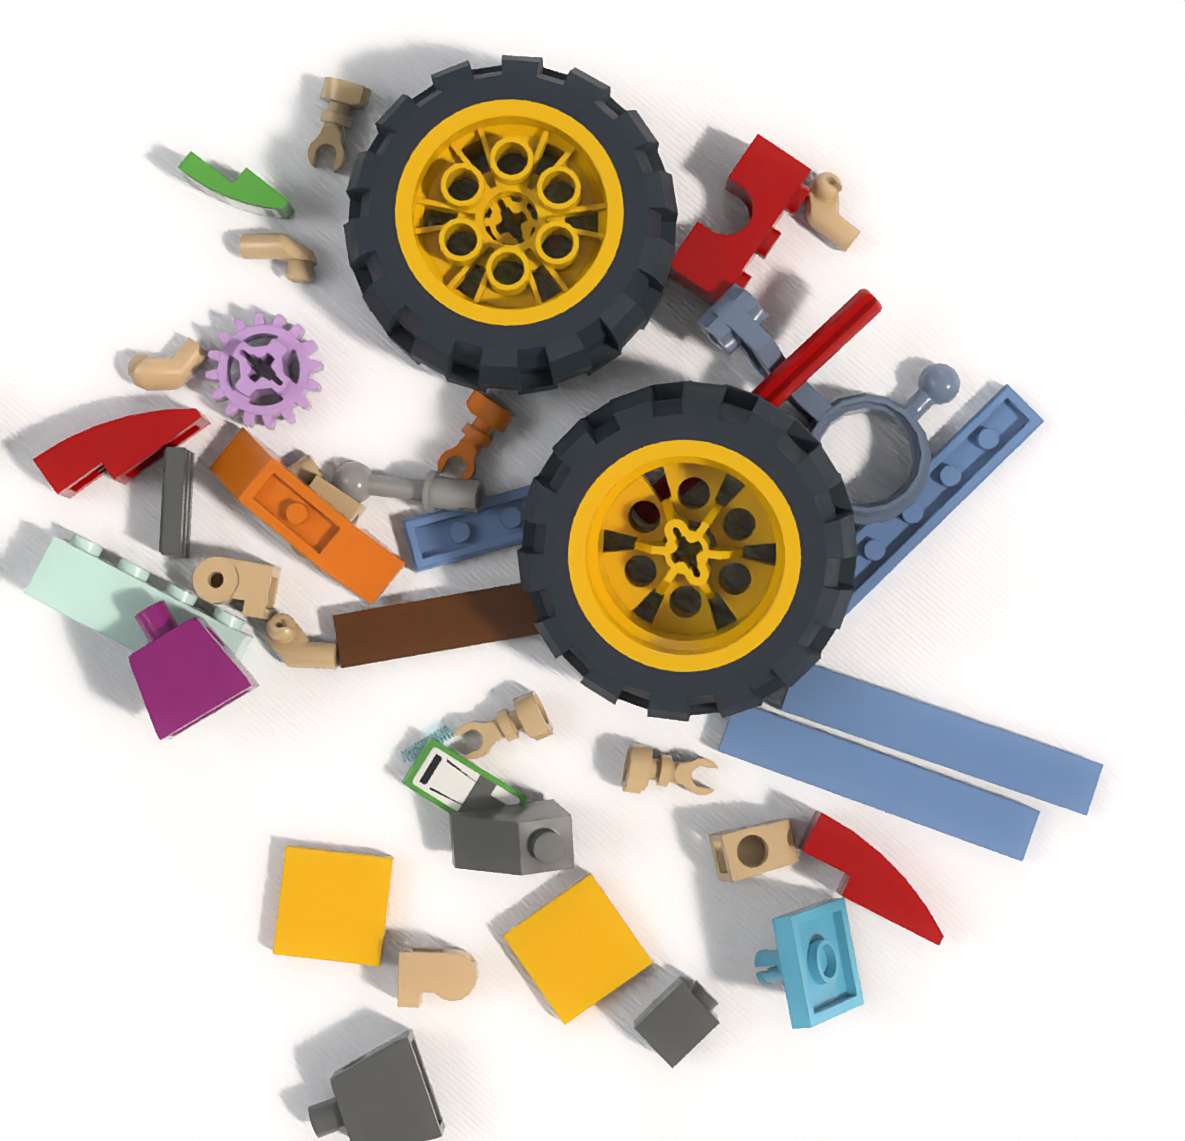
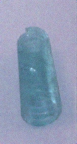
(442, 732)

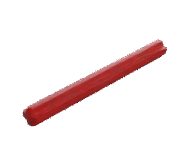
(792, 373)

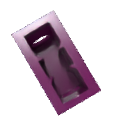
(185, 671)

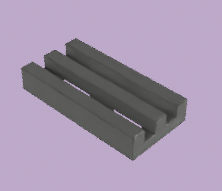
(176, 502)

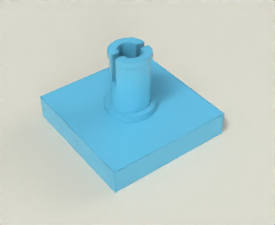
(814, 962)

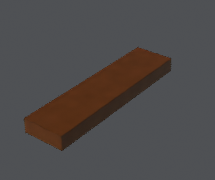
(434, 625)

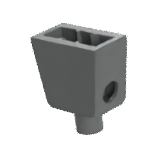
(382, 1097)

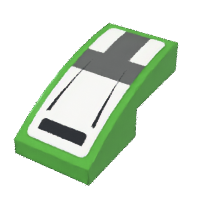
(246, 193)
(456, 781)

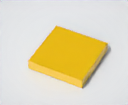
(333, 905)
(577, 948)

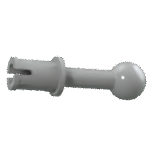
(434, 492)

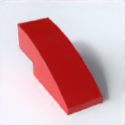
(118, 447)
(868, 876)

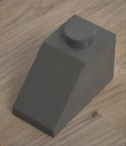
(513, 838)

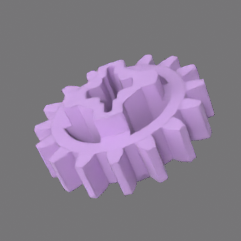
(252, 388)

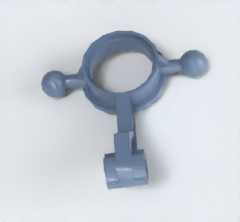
(736, 323)

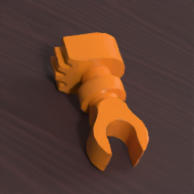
(488, 416)

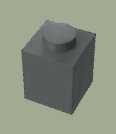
(678, 1020)

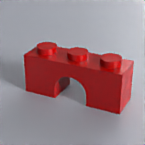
(769, 186)

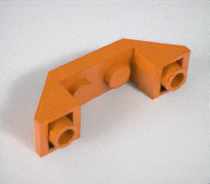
(305, 517)

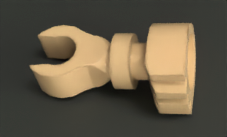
(341, 97)
(527, 716)
(641, 767)

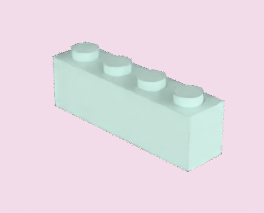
(110, 596)

